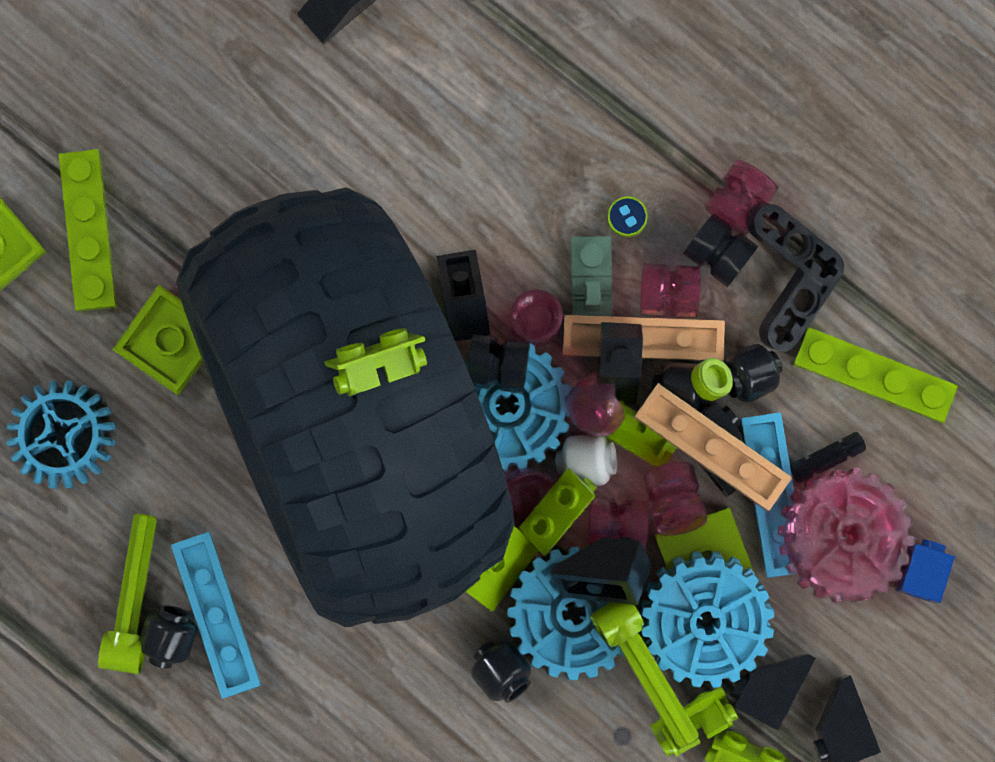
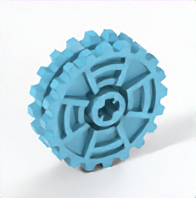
(538, 417)
(546, 633)
(710, 650)

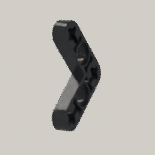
(807, 274)

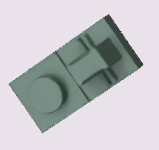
(591, 276)

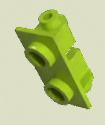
(394, 354)
(641, 440)
(558, 510)
(707, 711)
(734, 747)

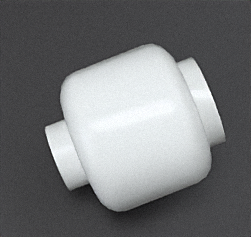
(588, 458)

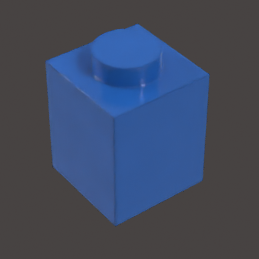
(927, 571)

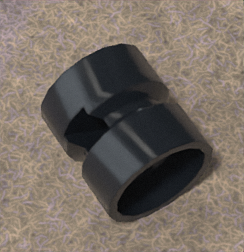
(720, 249)
(498, 363)

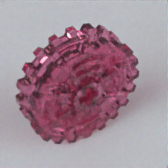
(875, 529)

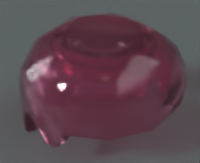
(594, 406)
(526, 491)

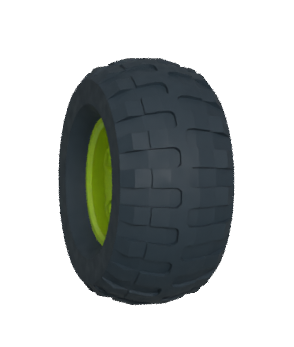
(373, 494)

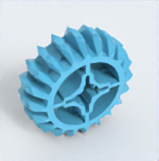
(43, 442)

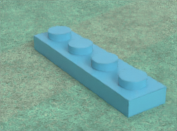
(767, 438)
(216, 615)

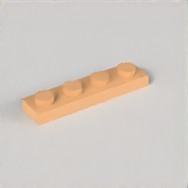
(661, 337)
(713, 447)

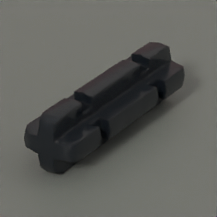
(827, 457)

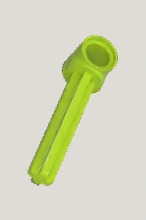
(620, 626)
(122, 647)

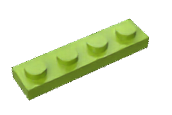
(87, 230)
(875, 375)

